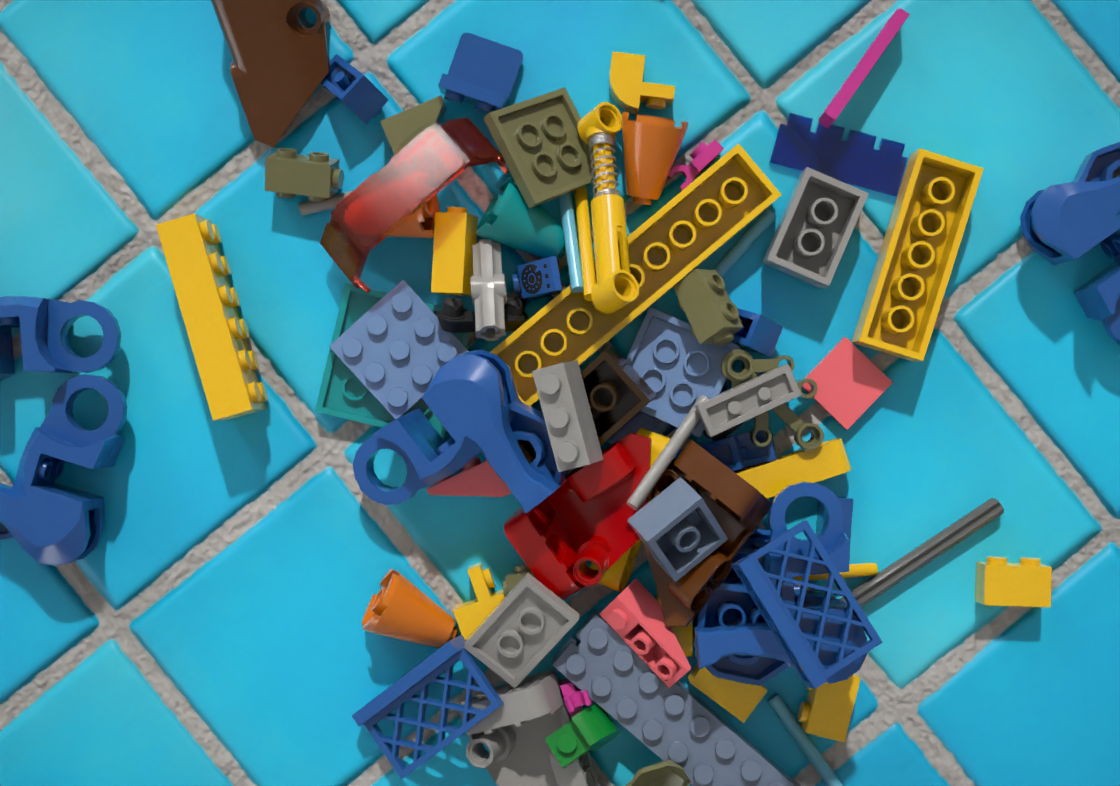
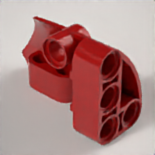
(583, 519)

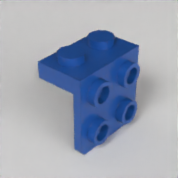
(481, 73)

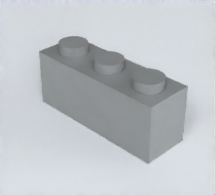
(567, 415)

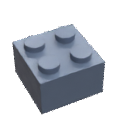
(678, 529)

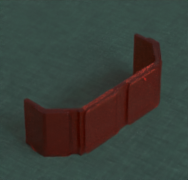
(402, 189)

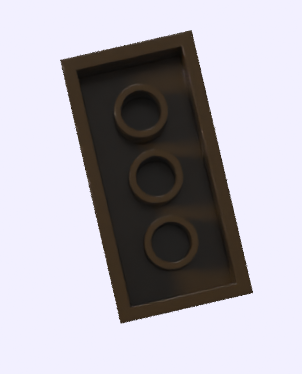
(613, 395)

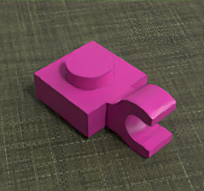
(702, 157)
(573, 697)

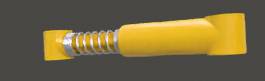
(614, 280)

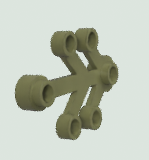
(761, 422)

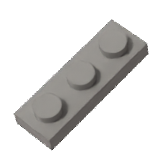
(748, 400)

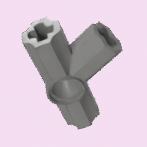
(488, 290)

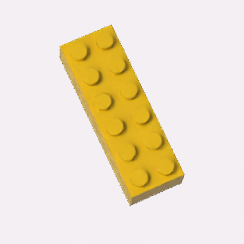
(917, 255)
(212, 317)

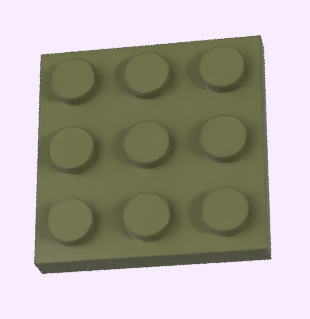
(542, 146)

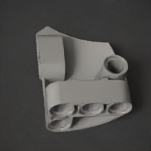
(518, 733)

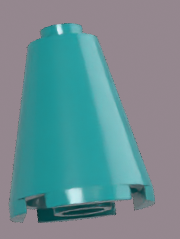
(521, 228)

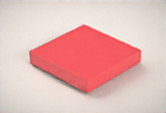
(846, 383)

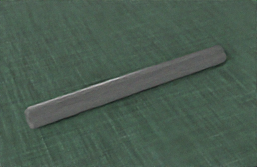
(927, 552)

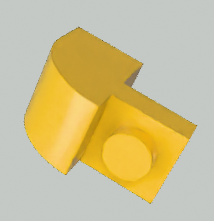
(628, 88)
(474, 612)

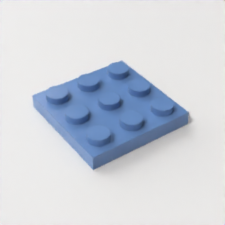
(397, 349)
(676, 367)

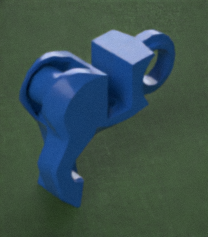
(1075, 218)
(45, 335)
(482, 413)
(49, 518)
(759, 648)

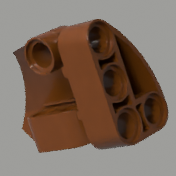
(274, 59)
(738, 511)

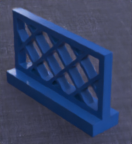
(781, 621)
(408, 686)

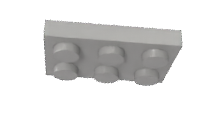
(521, 630)

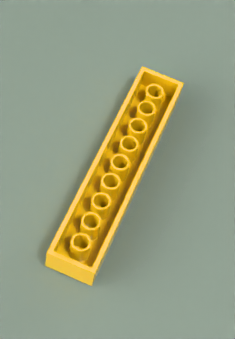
(659, 257)

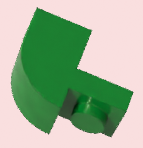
(584, 733)

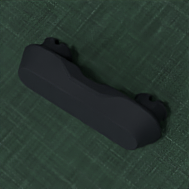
(456, 319)

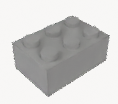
(815, 228)

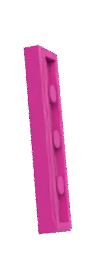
(863, 67)

